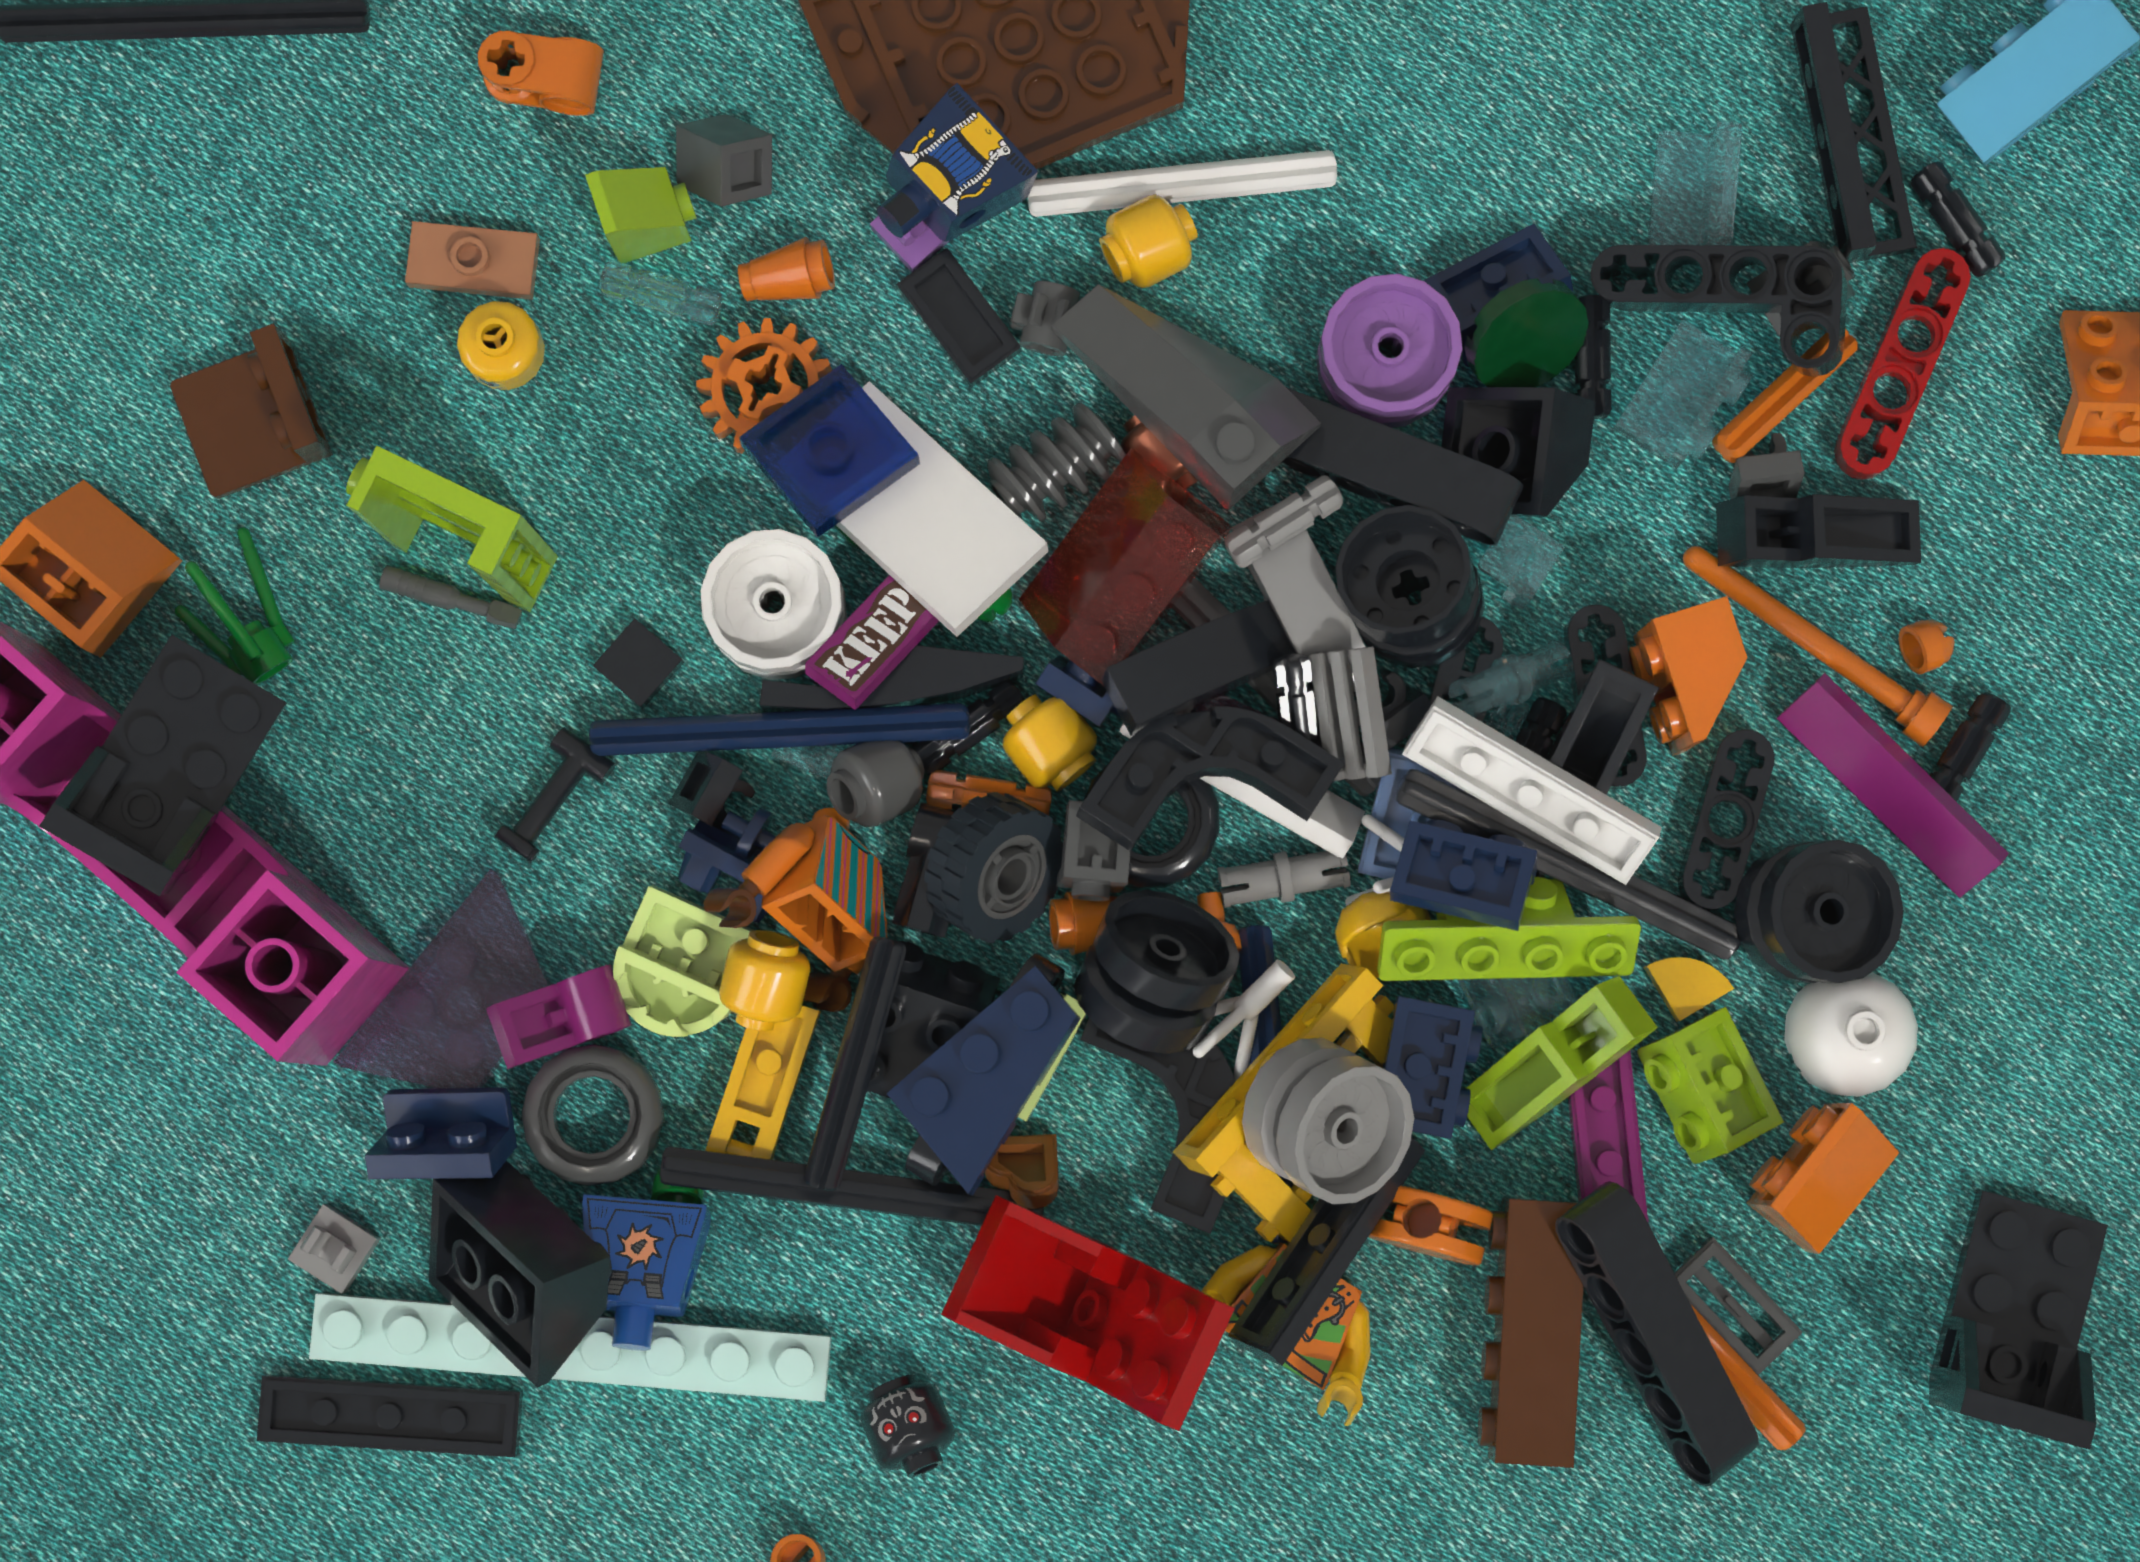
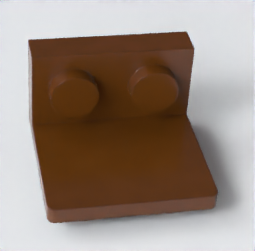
(251, 416)

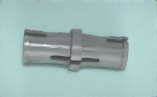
(1282, 877)

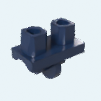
(724, 849)

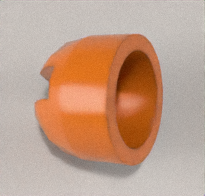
(1925, 645)
(793, 1548)

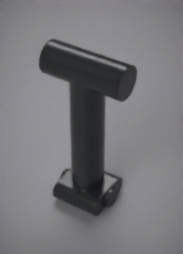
(577, 762)

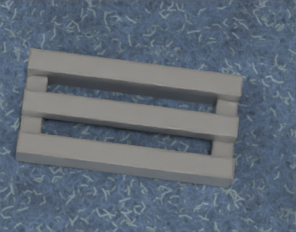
(1341, 714)

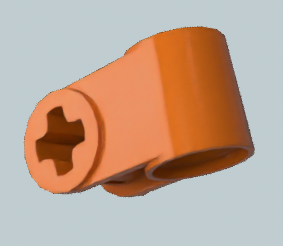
(551, 71)

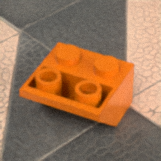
(85, 566)
(1695, 664)
(1822, 1174)

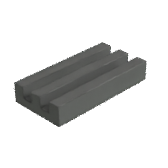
(1771, 1348)

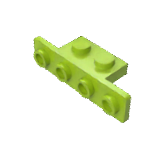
(1547, 944)

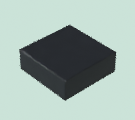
(638, 663)

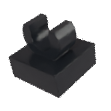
(1401, 709)
(707, 787)

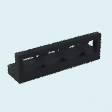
(1838, 136)

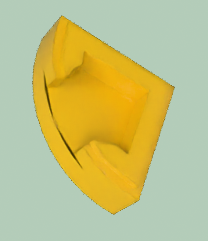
(1687, 984)

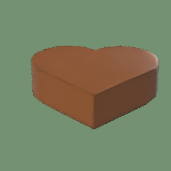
(1027, 1168)

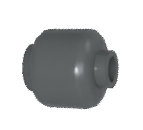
(875, 781)

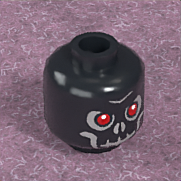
(907, 1425)

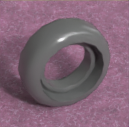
(541, 1120)

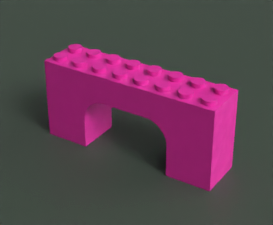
(246, 918)

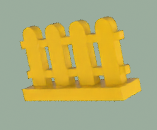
(1219, 1139)

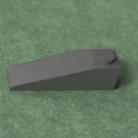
(1197, 399)

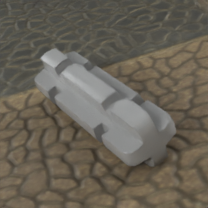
(1283, 521)

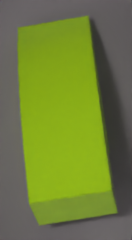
(1557, 1060)

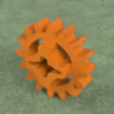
(742, 375)

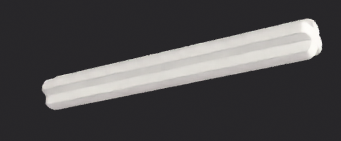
(1183, 182)

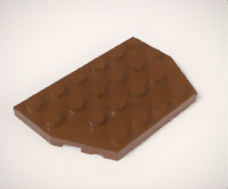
(1039, 69)

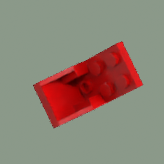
(1088, 1311)

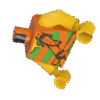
(1332, 1346)

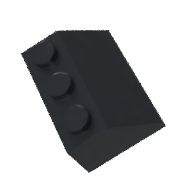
(516, 1268)

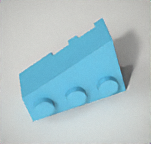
(2035, 73)

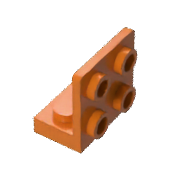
(2104, 381)

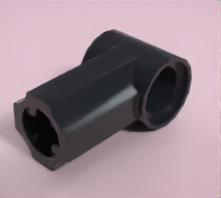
(912, 907)

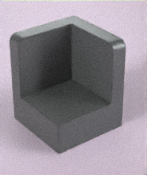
(724, 159)

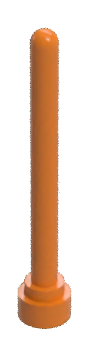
(1915, 711)

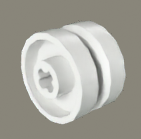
(738, 593)

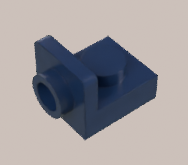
(1077, 689)

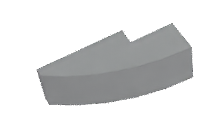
(1304, 597)

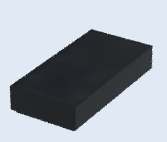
(959, 317)

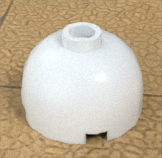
(1851, 1035)

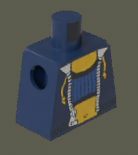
(954, 171)

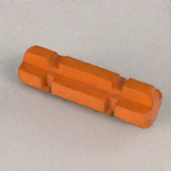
(946, 790)

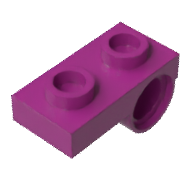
(559, 1016)

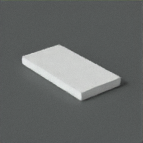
(942, 531)

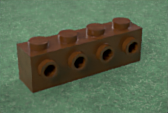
(1534, 1341)

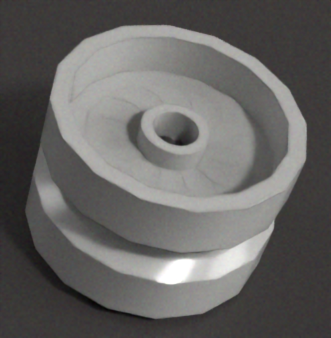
(1328, 1120)

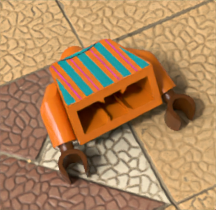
(822, 892)

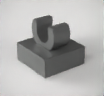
(1768, 474)

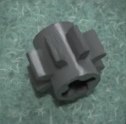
(1038, 313)

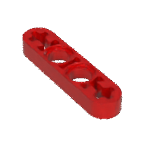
(1907, 366)

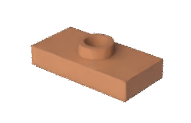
(472, 260)

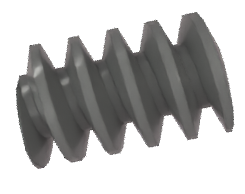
(1055, 463)

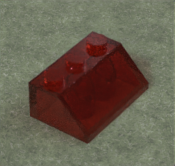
(1122, 566)

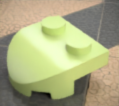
(674, 965)

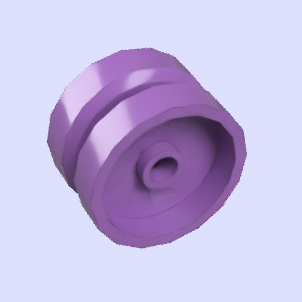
(1422, 339)

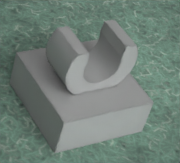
(334, 1248)

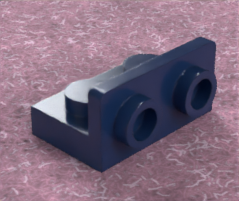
(1485, 274)
(1464, 873)
(1429, 1056)
(443, 1134)

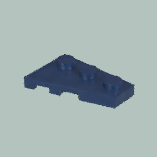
(982, 1077)

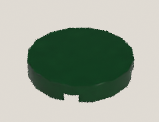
(1527, 334)

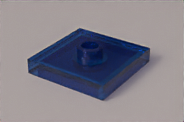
(829, 450)

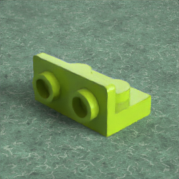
(1709, 1087)

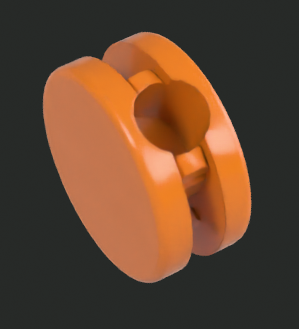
(1429, 1225)

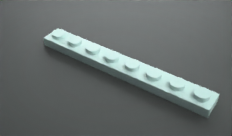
(679, 1357)

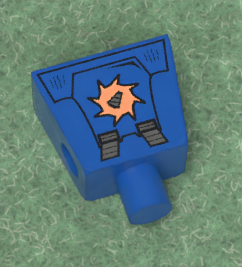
(652, 1257)

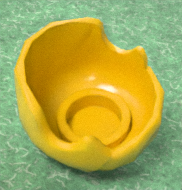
(1361, 927)

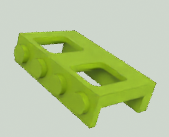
(399, 495)

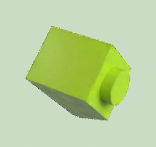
(641, 210)

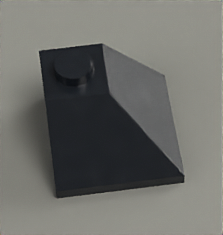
(1526, 432)

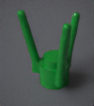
(255, 650)

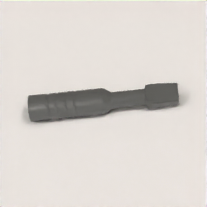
(447, 596)

